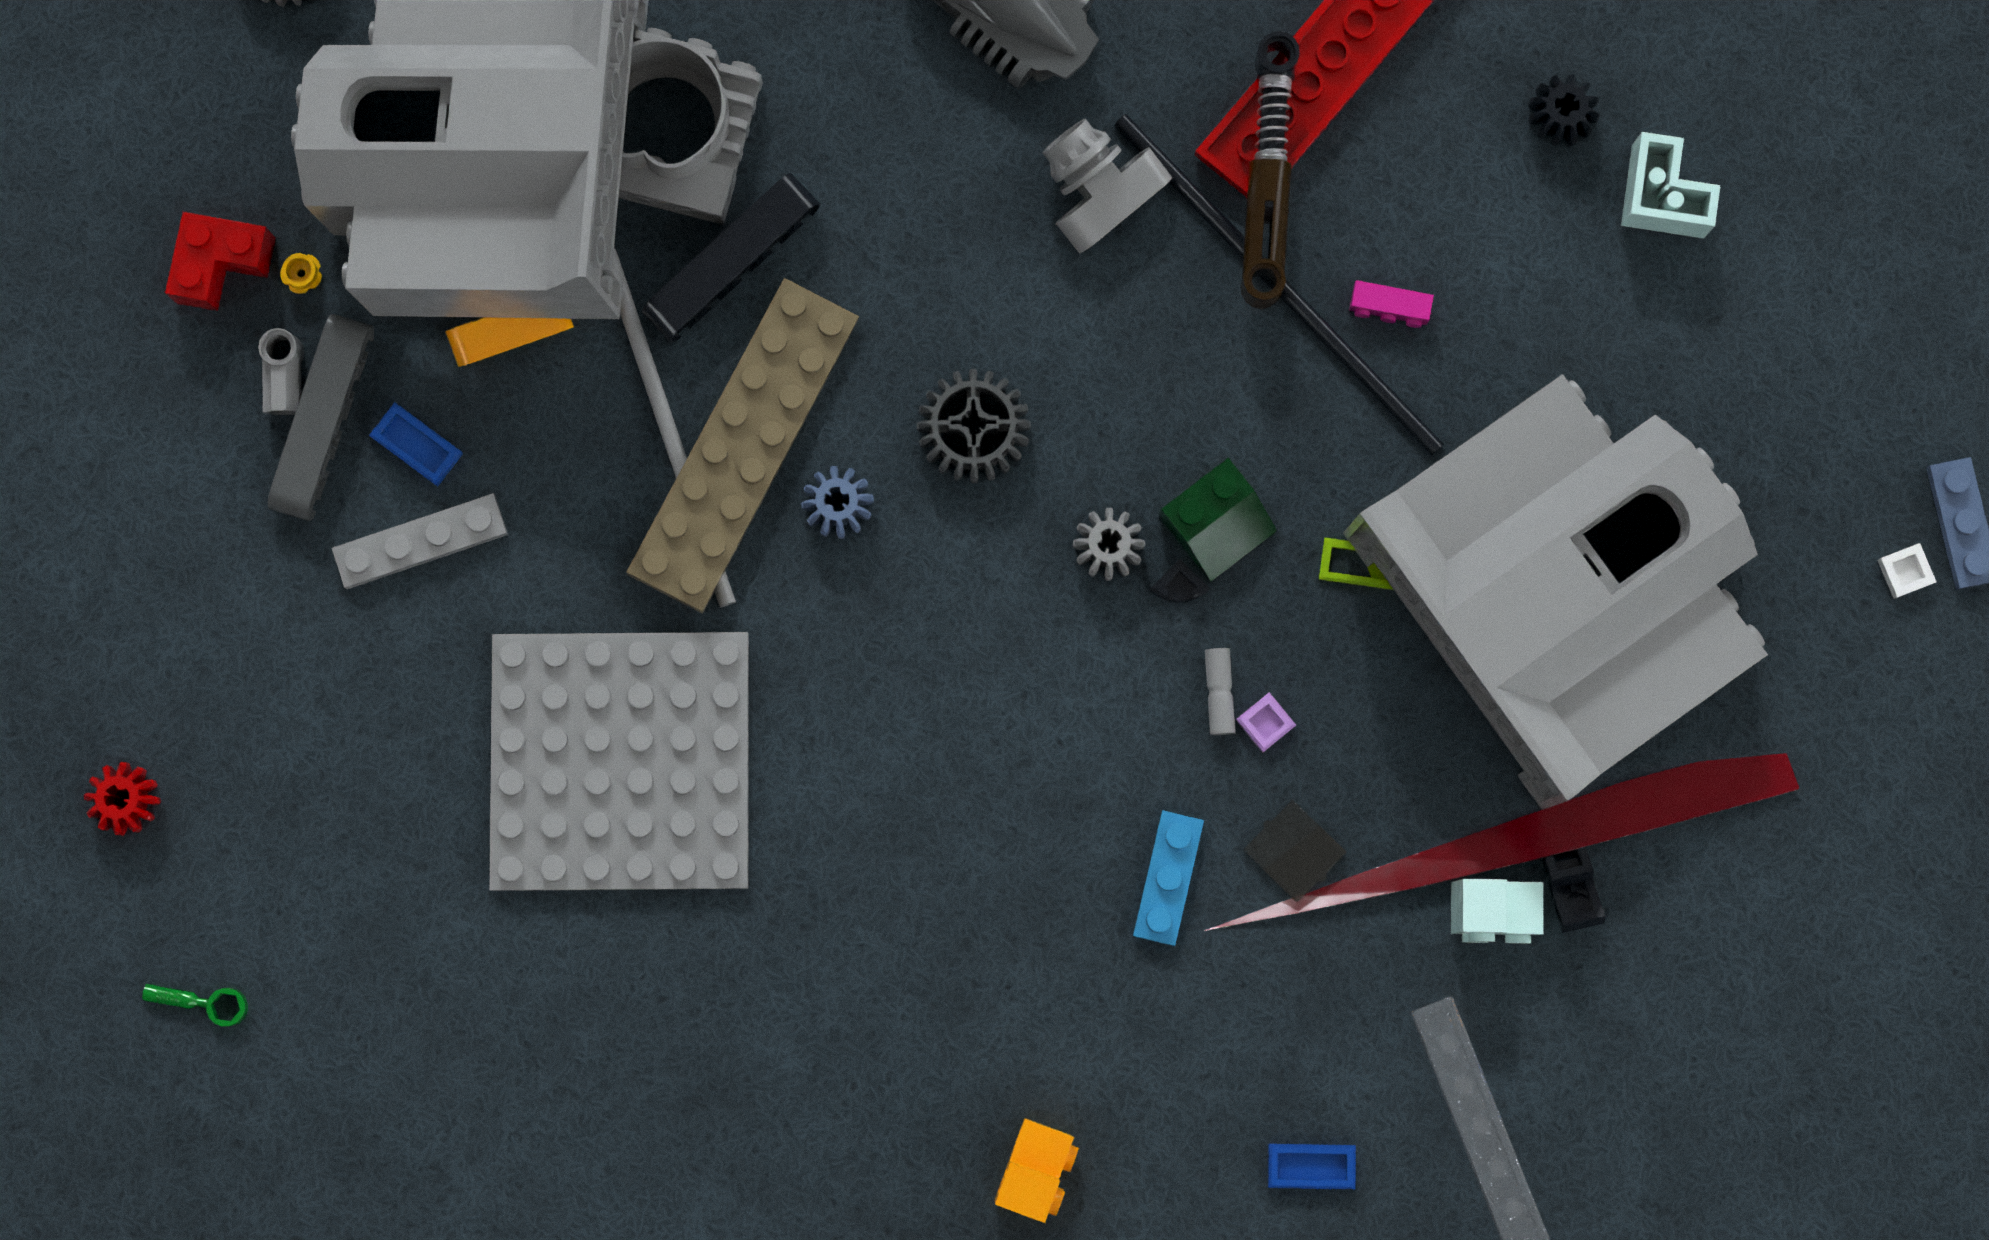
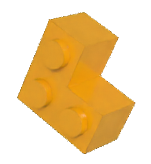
(1035, 1170)

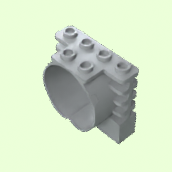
(707, 179)

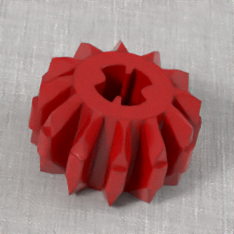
(126, 781)

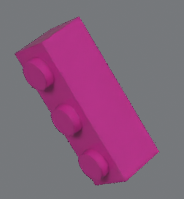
(1391, 304)

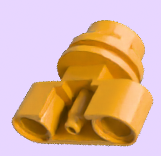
(496, 335)

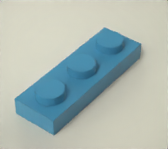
(1168, 878)

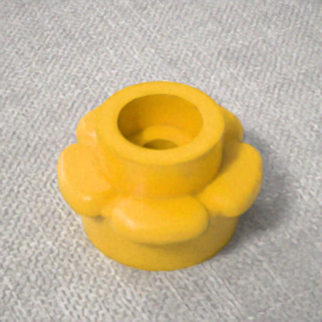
(293, 265)

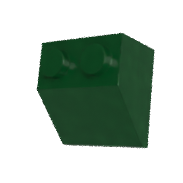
(1218, 519)

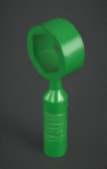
(189, 1000)

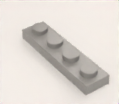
(419, 541)

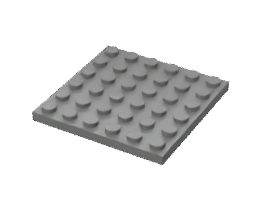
(619, 761)

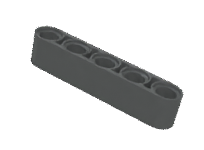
(318, 417)

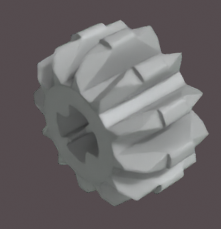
(1094, 539)

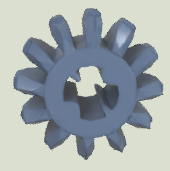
(848, 492)

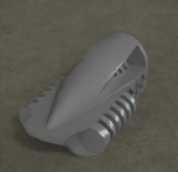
(1031, 35)

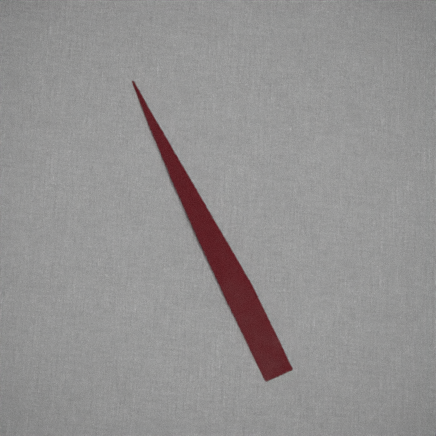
(1579, 822)

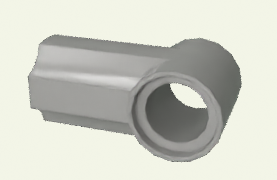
(281, 377)

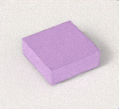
(1265, 722)

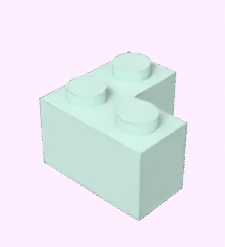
(1659, 198)
(1496, 908)

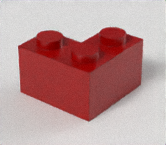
(207, 250)

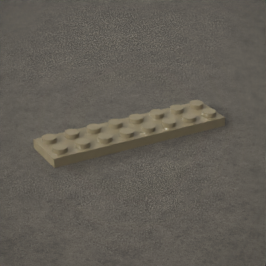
(742, 446)

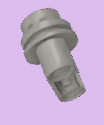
(1109, 193)

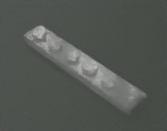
(1478, 1121)

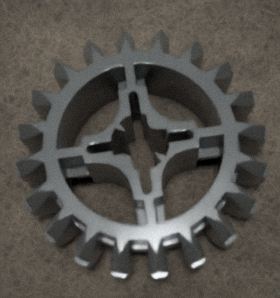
(954, 427)

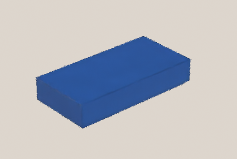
(416, 444)
(1311, 1166)

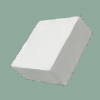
(1906, 570)

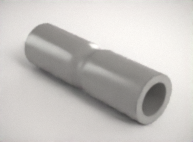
(1220, 696)

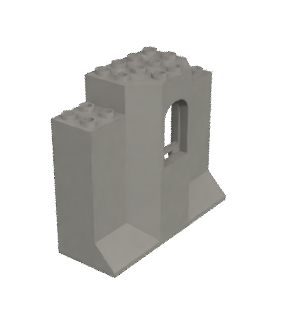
(524, 164)
(1500, 585)

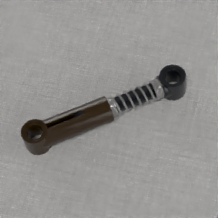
(1269, 173)

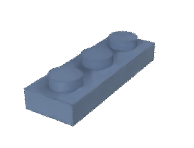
(1961, 521)

